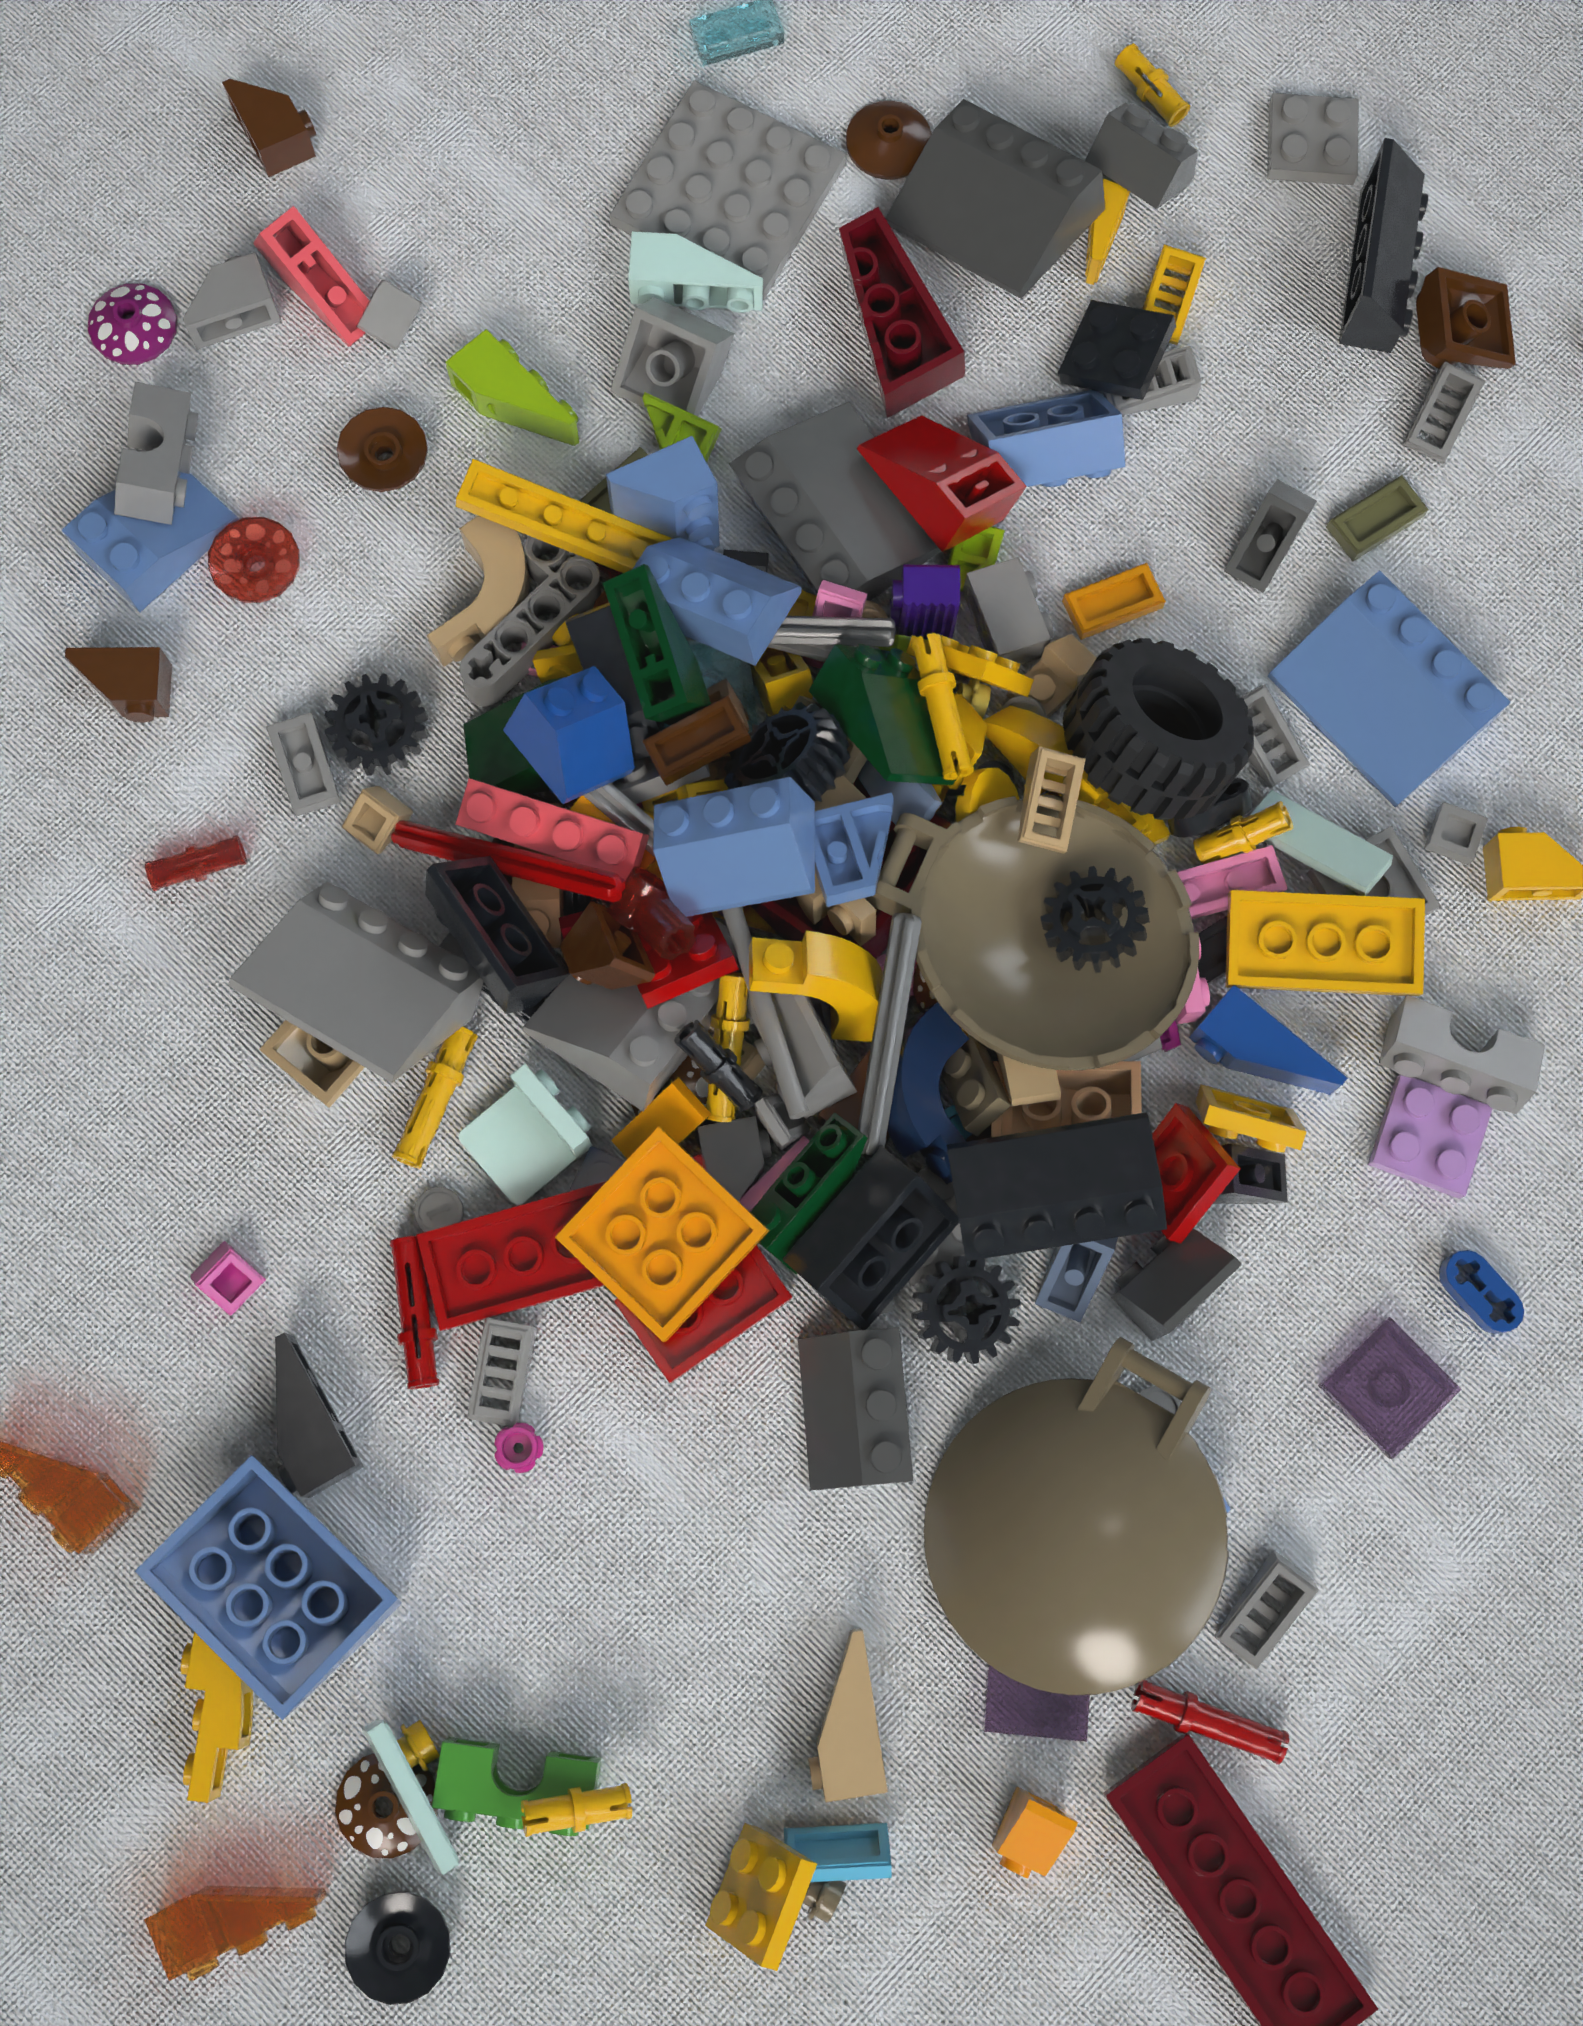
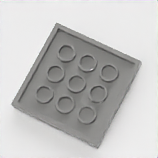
(730, 183)

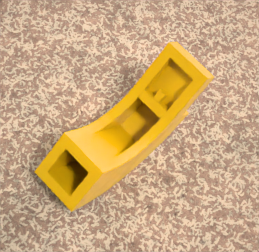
(822, 969)

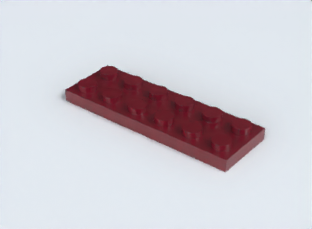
(1236, 1892)

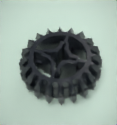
(793, 744)

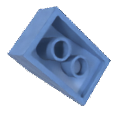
(145, 555)

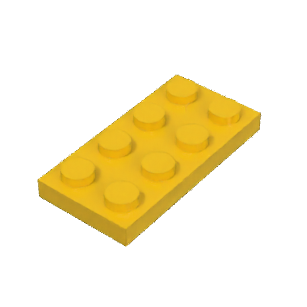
(1325, 943)

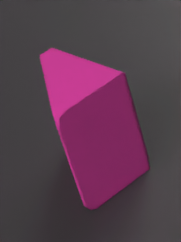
(227, 1278)

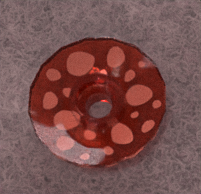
(245, 544)

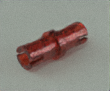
(195, 863)

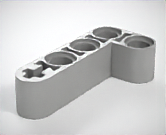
(524, 625)

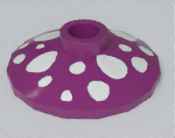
(136, 338)

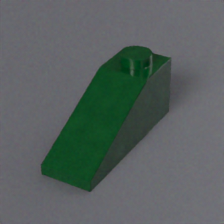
(655, 648)

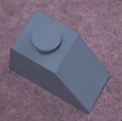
(1074, 1277)

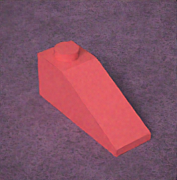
(313, 274)

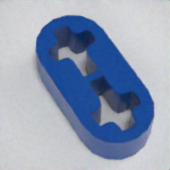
(1489, 1284)

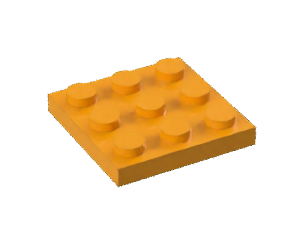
(662, 1234)

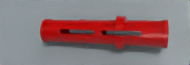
(420, 1371)
(1207, 1720)

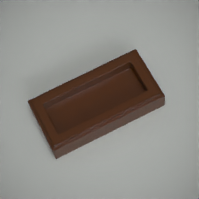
(696, 740)

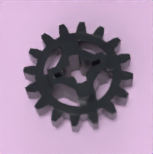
(393, 723)
(1095, 939)
(969, 1328)

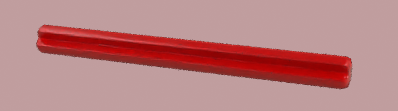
(511, 860)

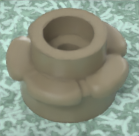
(823, 1899)

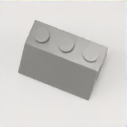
(811, 1049)

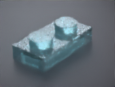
(736, 31)

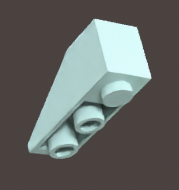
(688, 275)

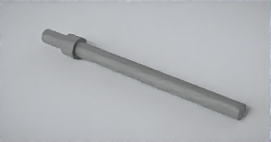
(768, 1020)

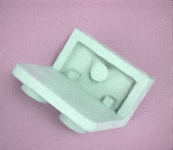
(526, 1137)

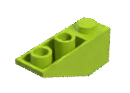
(502, 389)

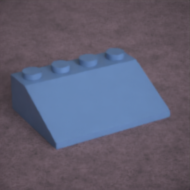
(1388, 688)
(268, 1587)

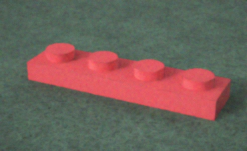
(550, 829)

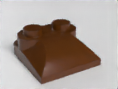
(1464, 320)

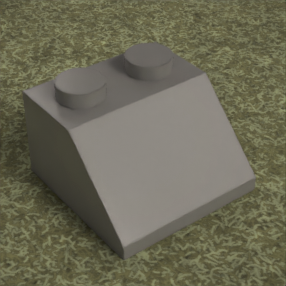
(671, 357)

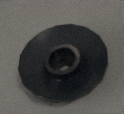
(375, 1964)

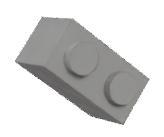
(1007, 611)

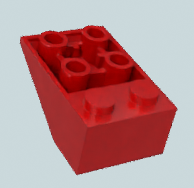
(944, 479)

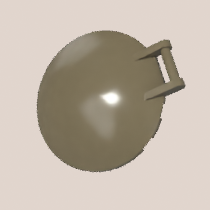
(989, 951)
(1079, 1530)

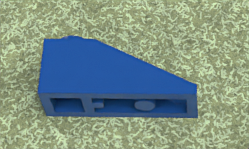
(1255, 1043)

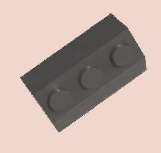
(855, 1409)

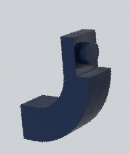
(916, 1110)

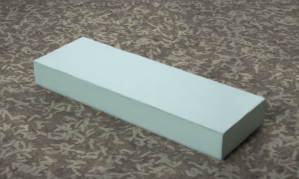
(1328, 847)
(411, 1796)

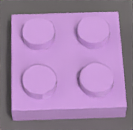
(1430, 1136)

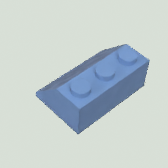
(1054, 437)
(669, 494)
(720, 597)
(736, 846)

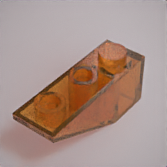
(76, 1499)
(224, 1918)

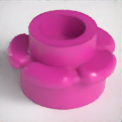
(505, 1443)

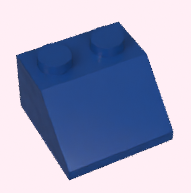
(574, 734)

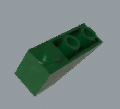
(809, 1185)

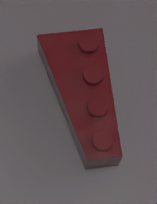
(902, 325)

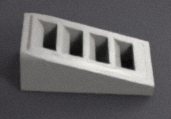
(1455, 380)
(1174, 392)
(1270, 715)
(775, 1118)
(487, 1349)
(1251, 1598)

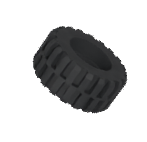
(1158, 729)

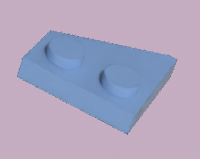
(851, 847)

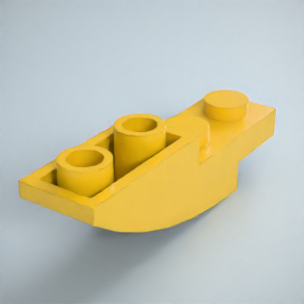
(1021, 732)
(220, 1719)

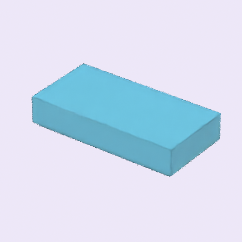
(844, 1850)

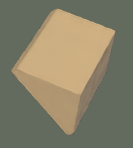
(311, 1062)

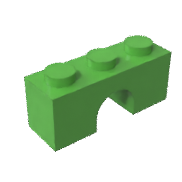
(471, 1783)

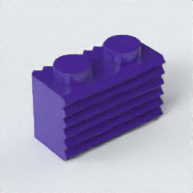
(926, 600)

